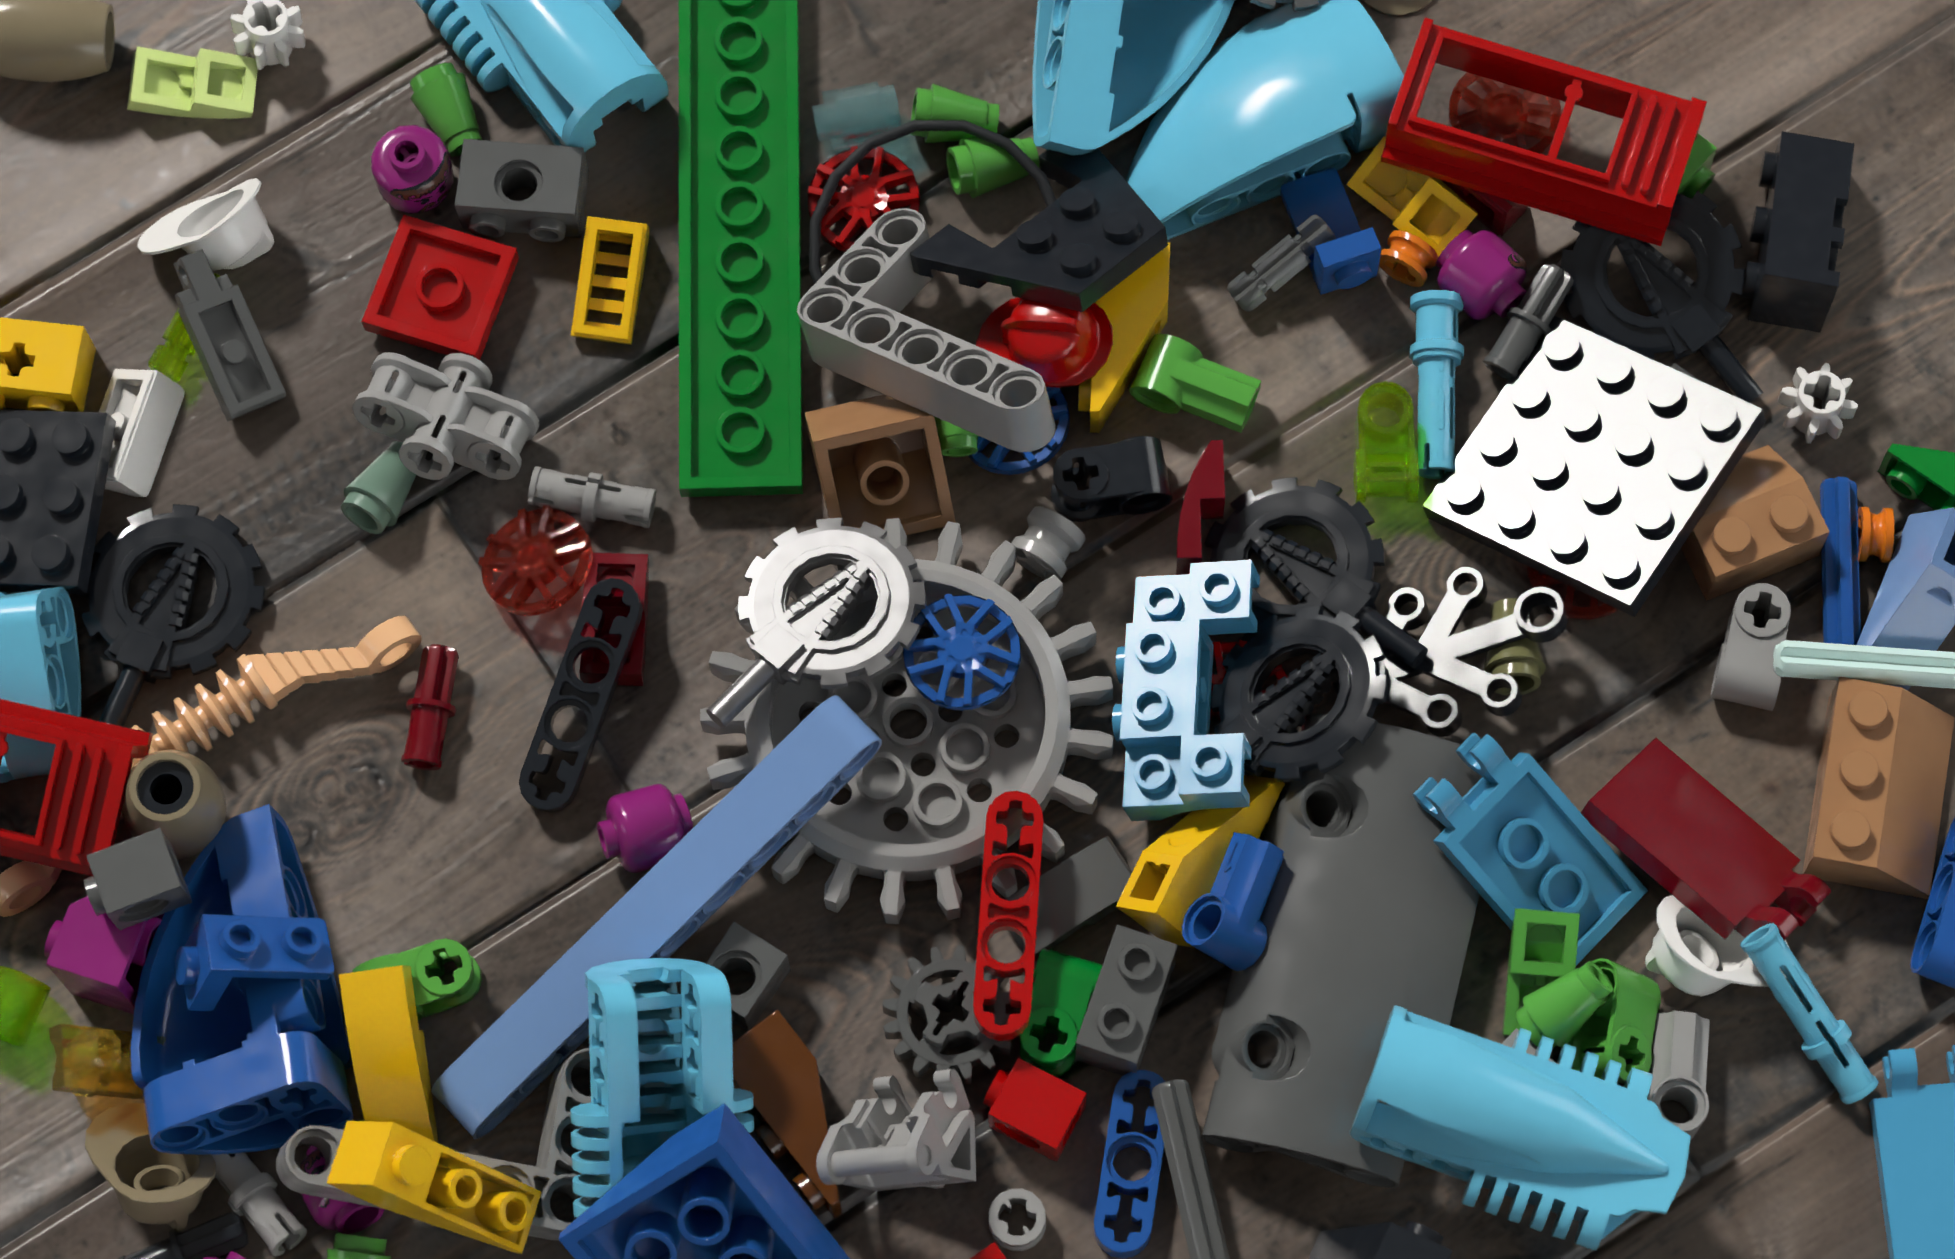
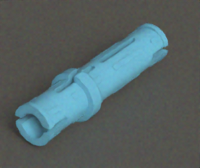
(1848, 1072)

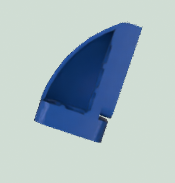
(271, 1046)

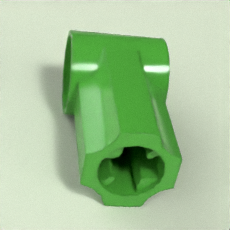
(1180, 378)

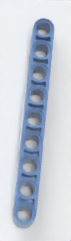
(659, 911)

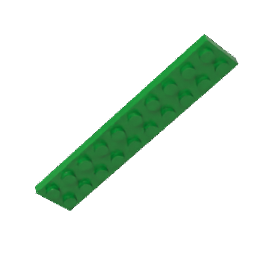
(739, 249)

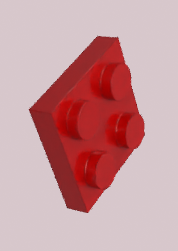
(440, 288)

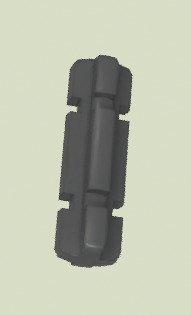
(1280, 263)

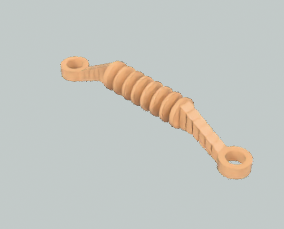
(262, 678)

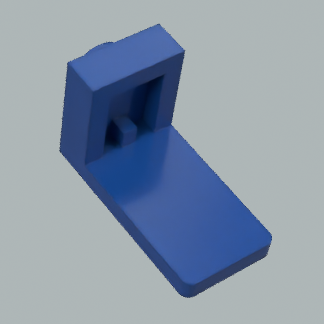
(1354, 253)
(250, 949)

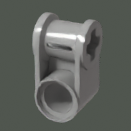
(1745, 658)

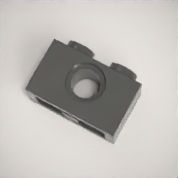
(497, 168)
(1126, 1001)

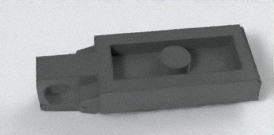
(226, 339)

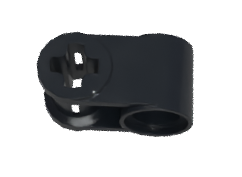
(1117, 477)

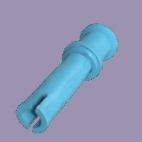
(1436, 356)

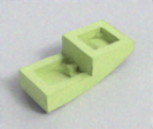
(192, 87)

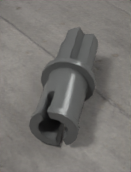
(1529, 321)

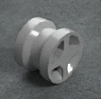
(1047, 543)

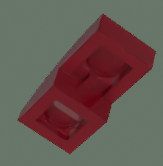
(1201, 501)
(634, 571)

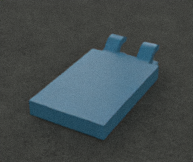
(1528, 843)
(1916, 1158)

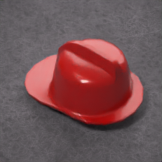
(1049, 339)

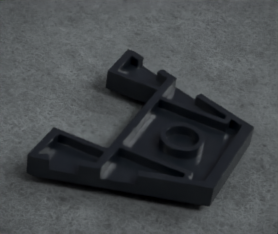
(1066, 251)

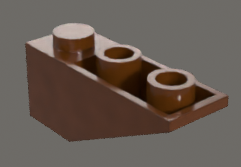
(787, 1102)

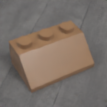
(1879, 789)

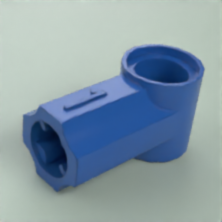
(1228, 918)

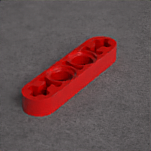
(1013, 915)

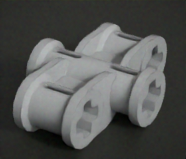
(445, 416)

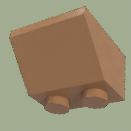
(880, 464)
(1755, 526)

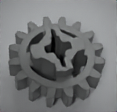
(928, 1000)

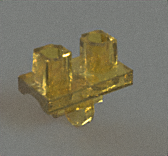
(94, 1061)

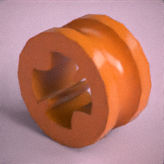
(1407, 258)
(1875, 534)

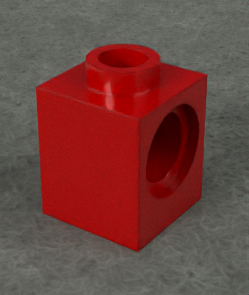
(1034, 1108)

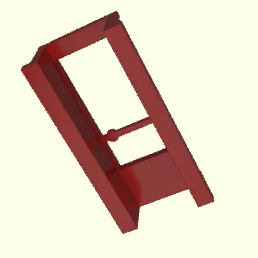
(1627, 199)
(82, 787)

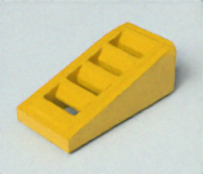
(616, 232)

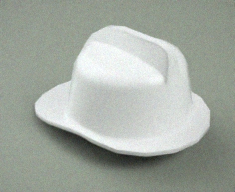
(223, 225)
(1696, 955)

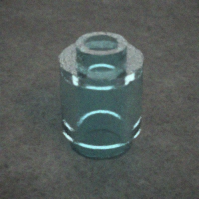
(856, 114)

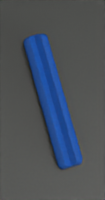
(1840, 562)

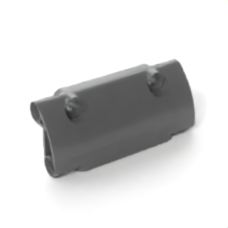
(1353, 926)

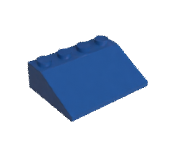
(702, 1198)

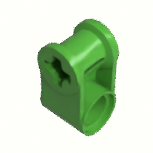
(426, 968)
(1622, 1023)

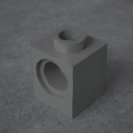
(136, 880)
(748, 952)

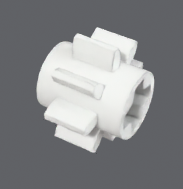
(268, 32)
(1834, 405)

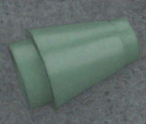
(378, 492)

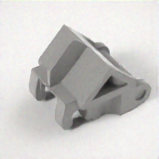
(900, 1147)

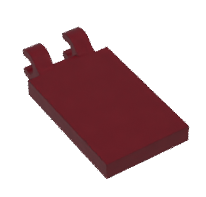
(1702, 846)

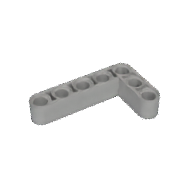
(858, 332)
(550, 1175)

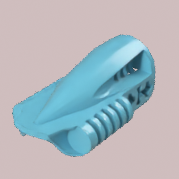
(558, 57)
(650, 1066)
(1522, 1126)

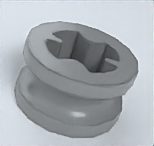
(1034, 1210)

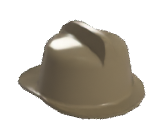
(147, 1182)

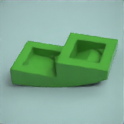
(1540, 952)

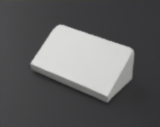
(144, 413)

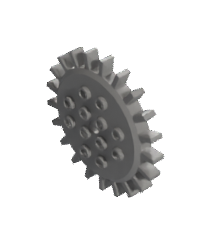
(943, 823)

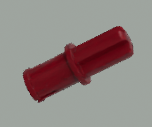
(431, 708)

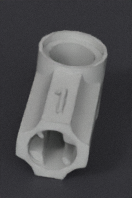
(1681, 1065)

